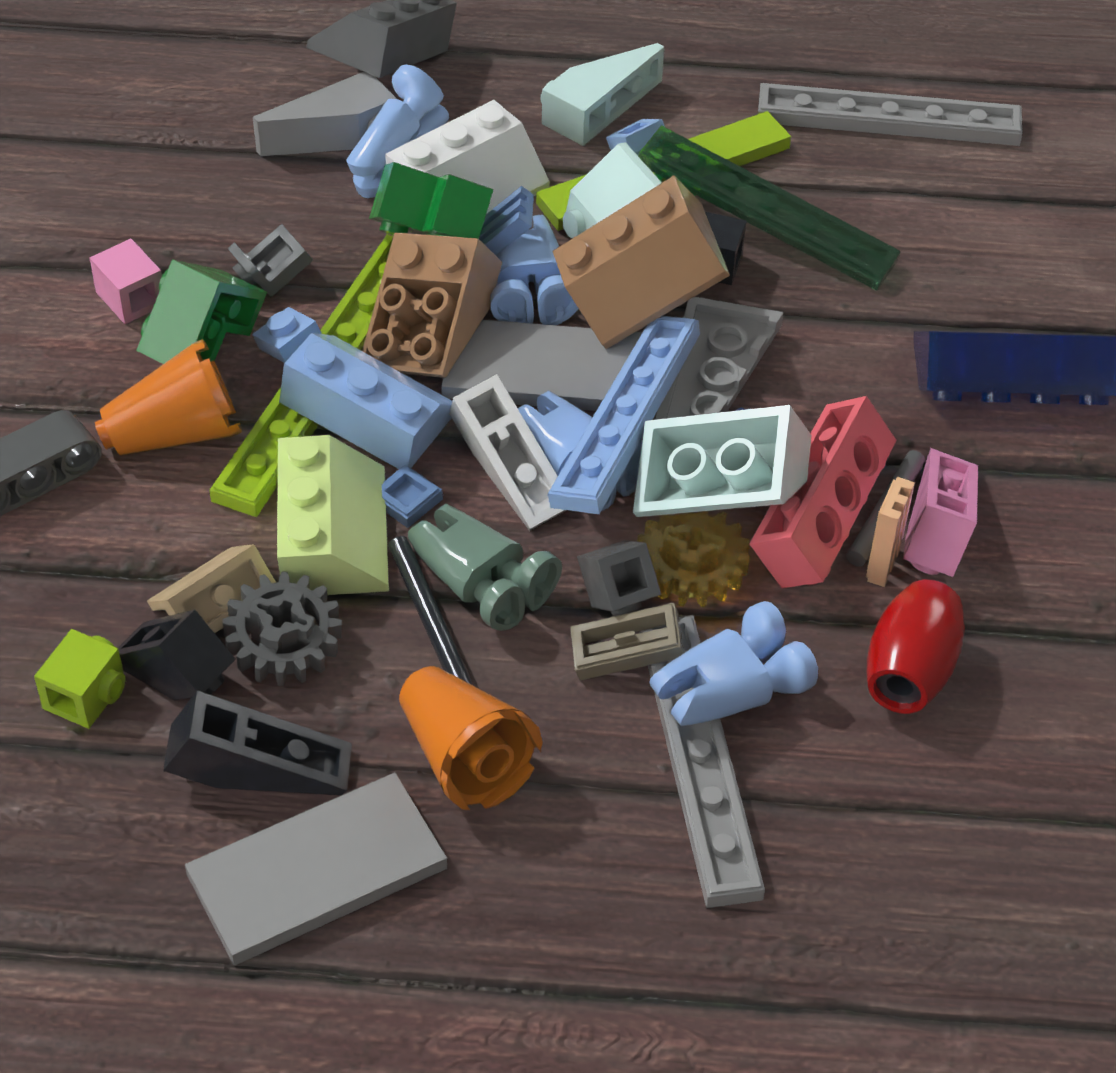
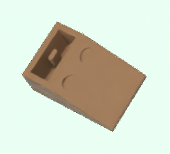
(430, 302)

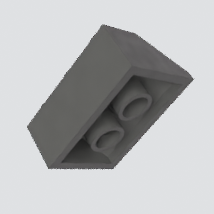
(388, 35)

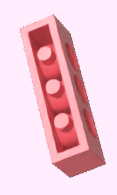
(808, 530)

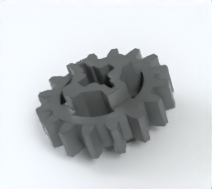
(285, 633)

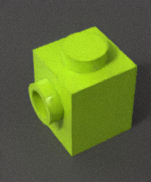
(80, 678)

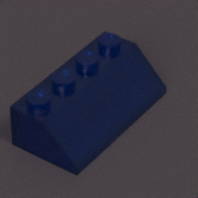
(1016, 364)

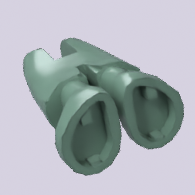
(485, 566)

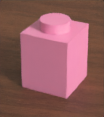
(126, 280)

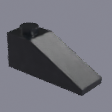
(253, 751)

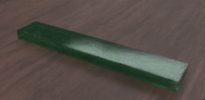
(770, 208)

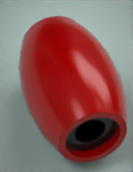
(915, 646)

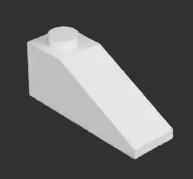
(506, 449)

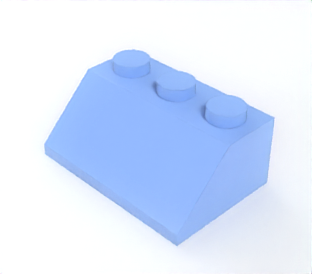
(363, 399)

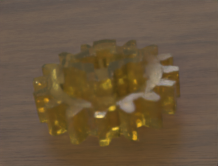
(696, 555)

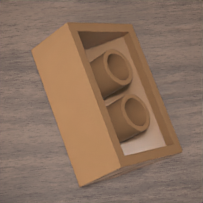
(641, 262)

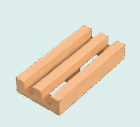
(889, 531)

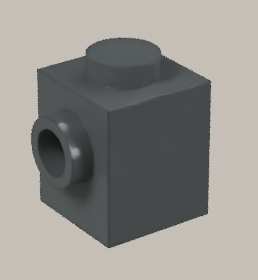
(619, 576)

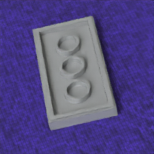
(539, 359)
(315, 868)

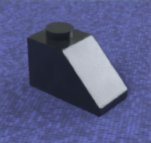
(176, 655)

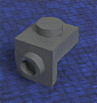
(272, 261)

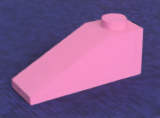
(942, 514)

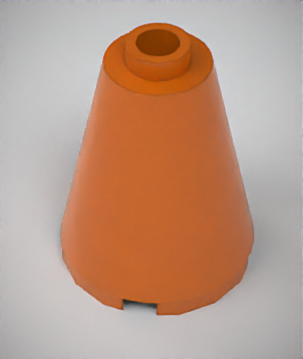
(170, 407)
(469, 737)

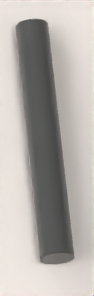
(862, 545)

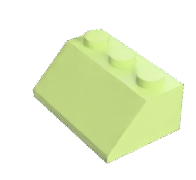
(331, 516)

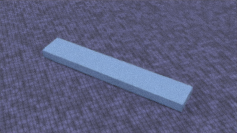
(620, 419)

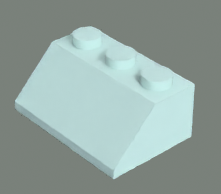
(607, 188)
(721, 461)

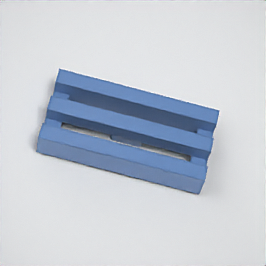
(508, 220)

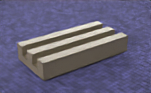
(627, 648)

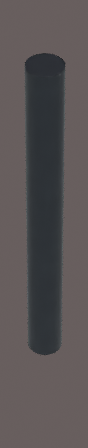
(427, 608)

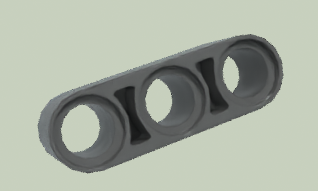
(44, 458)

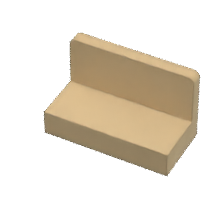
(214, 585)

